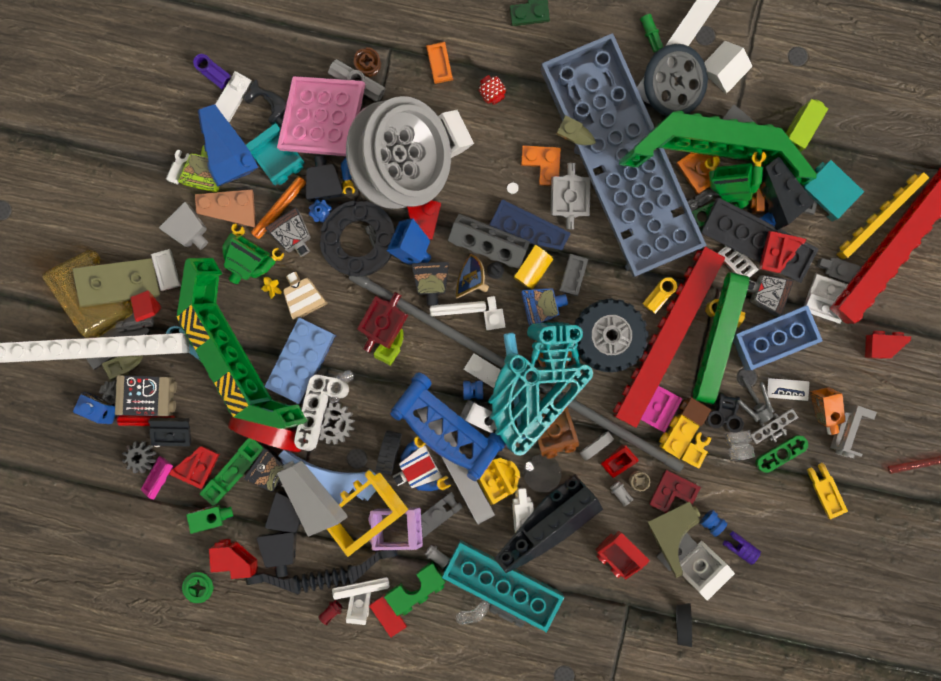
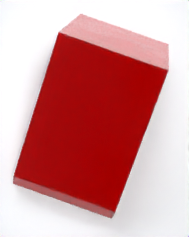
(144, 305)
(619, 461)

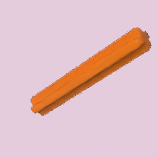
(278, 207)

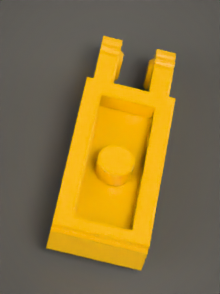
(827, 492)

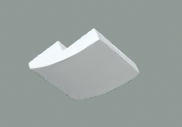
(822, 295)

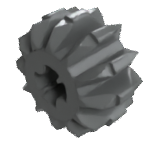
(135, 450)

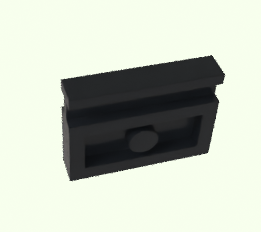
(170, 431)

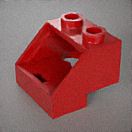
(621, 555)
(233, 558)

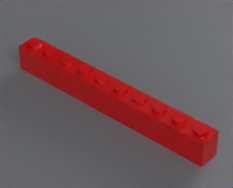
(890, 254)
(669, 336)

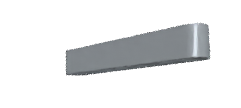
(469, 489)

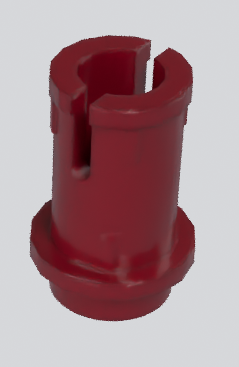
(333, 609)

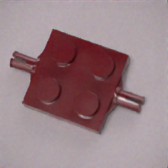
(382, 322)

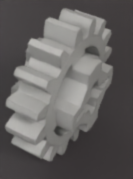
(337, 431)

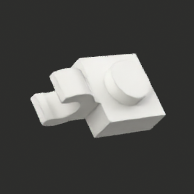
(494, 317)

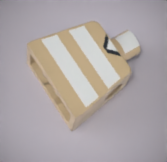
(302, 296)

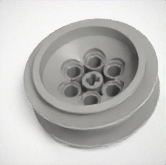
(398, 153)

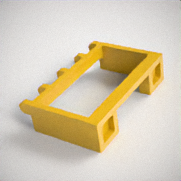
(388, 495)

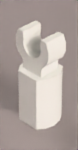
(177, 168)

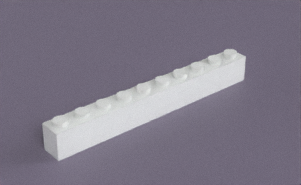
(94, 348)

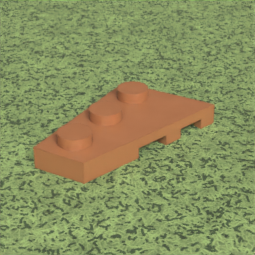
(228, 206)

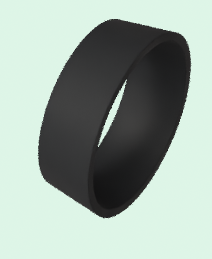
(684, 624)

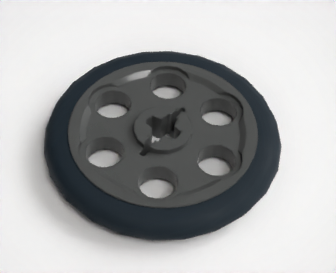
(659, 63)

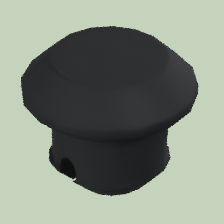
(495, 270)

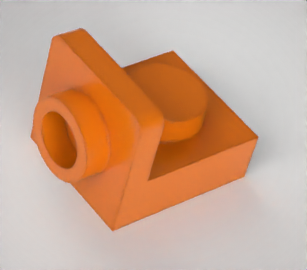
(757, 202)

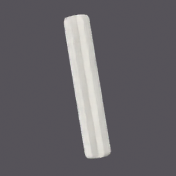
(457, 308)
(360, 588)

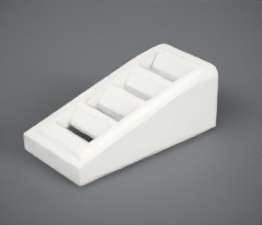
(732, 266)

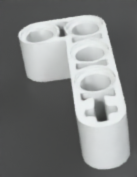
(317, 413)

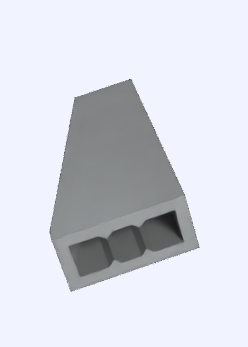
(310, 499)

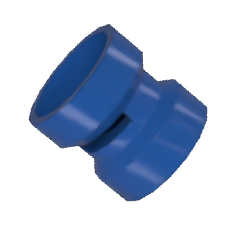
(468, 390)
(713, 523)

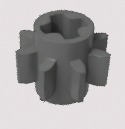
(109, 392)

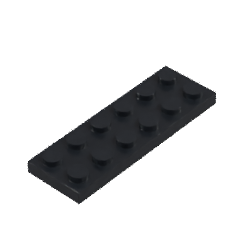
(748, 236)

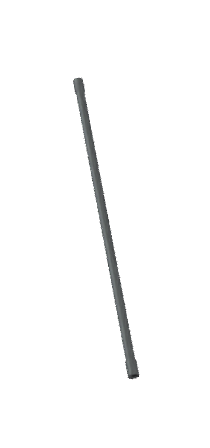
(667, 459)

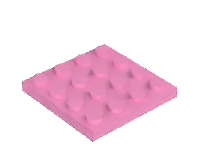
(320, 115)

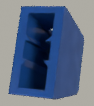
(409, 243)

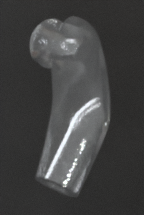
(346, 377)
(474, 615)

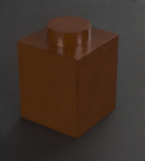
(694, 411)

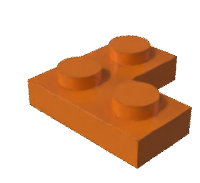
(544, 157)

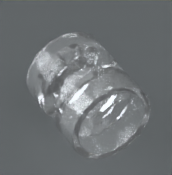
(740, 445)

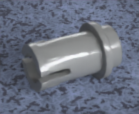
(621, 493)
(437, 556)

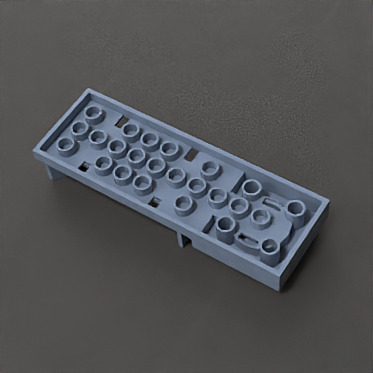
(601, 94)

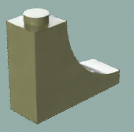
(670, 530)

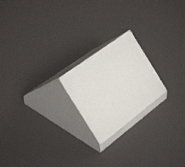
(727, 65)

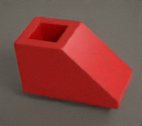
(884, 346)

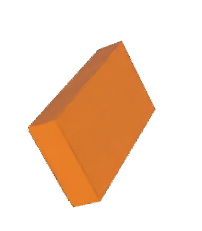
(439, 62)

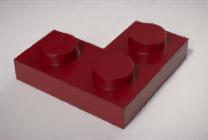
(671, 486)

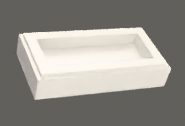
(165, 270)

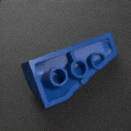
(226, 151)

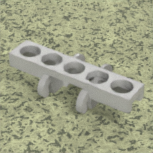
(780, 424)

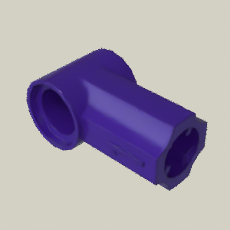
(212, 71)

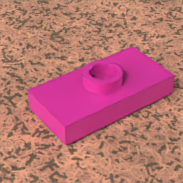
(156, 477)

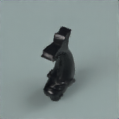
(277, 102)

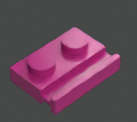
(661, 409)

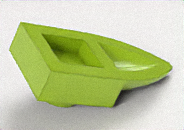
(388, 355)

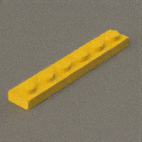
(876, 221)

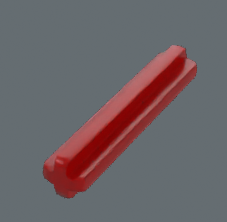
(136, 420)

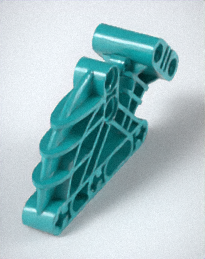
(554, 342)

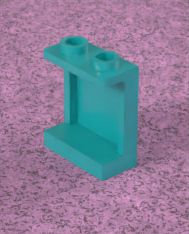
(275, 163)
(833, 190)

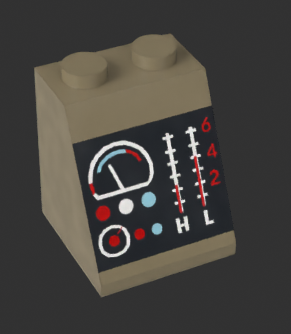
(145, 396)

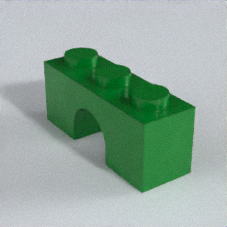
(402, 600)

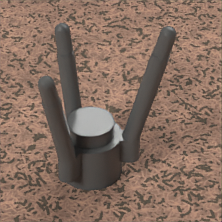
(762, 412)

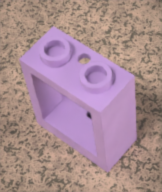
(414, 530)

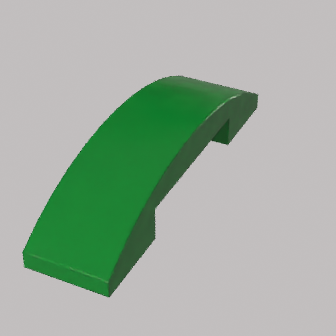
(232, 472)

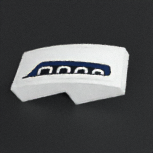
(788, 389)

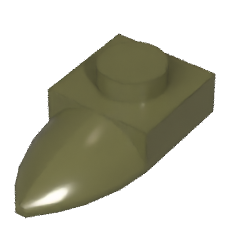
(575, 132)
(120, 366)

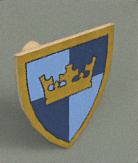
(471, 277)

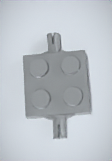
(570, 196)

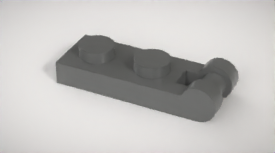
(438, 514)

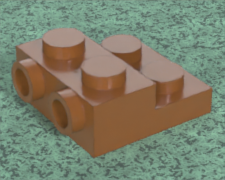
(559, 436)

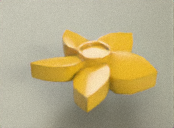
(271, 286)

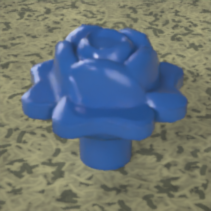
(319, 210)

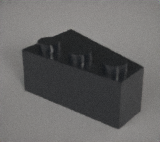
(783, 193)

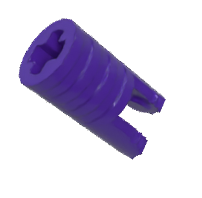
(744, 549)

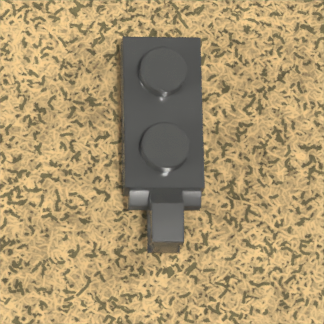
(838, 269)

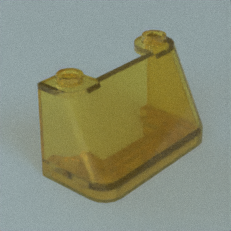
(89, 320)

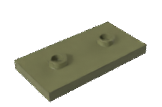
(114, 282)

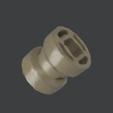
(639, 481)

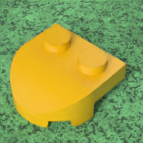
(499, 480)

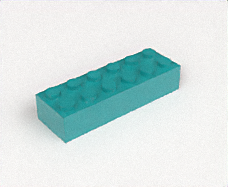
(509, 591)

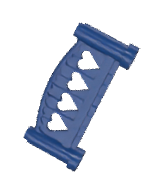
(418, 397)

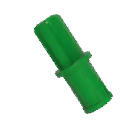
(651, 32)

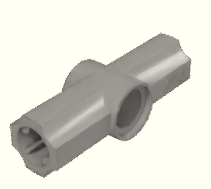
(343, 72)

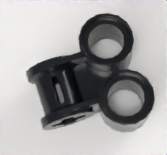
(725, 413)

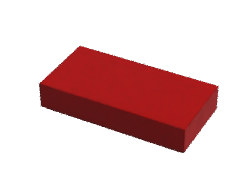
(390, 621)

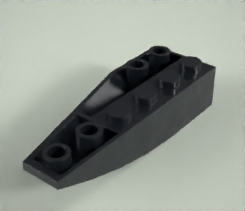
(550, 523)

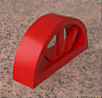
(265, 434)

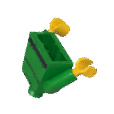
(736, 182)
(246, 258)

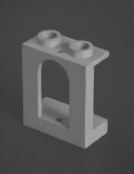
(856, 413)

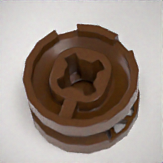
(367, 61)

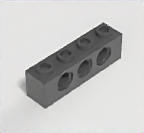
(498, 239)

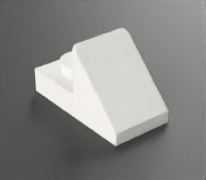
(358, 609)

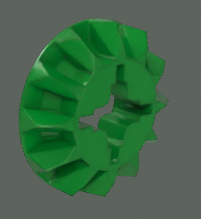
(191, 593)

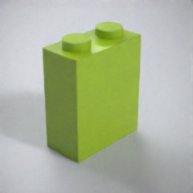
(806, 123)

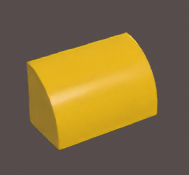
(533, 267)

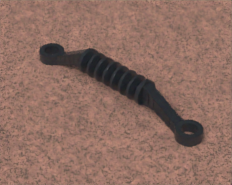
(295, 584)

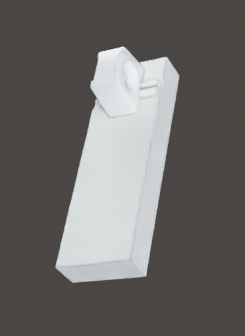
(233, 95)

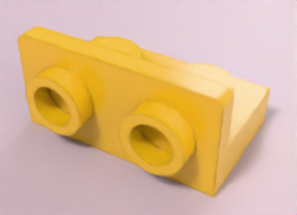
(678, 436)

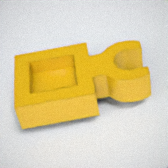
(695, 453)

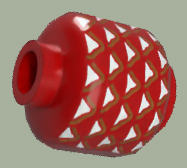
(492, 90)

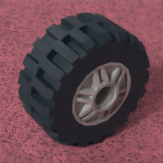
(627, 330)

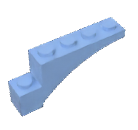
(333, 481)

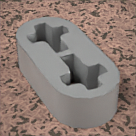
(597, 445)

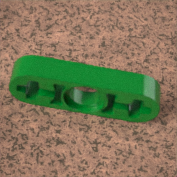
(796, 451)

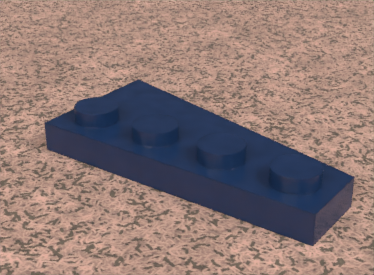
(528, 226)

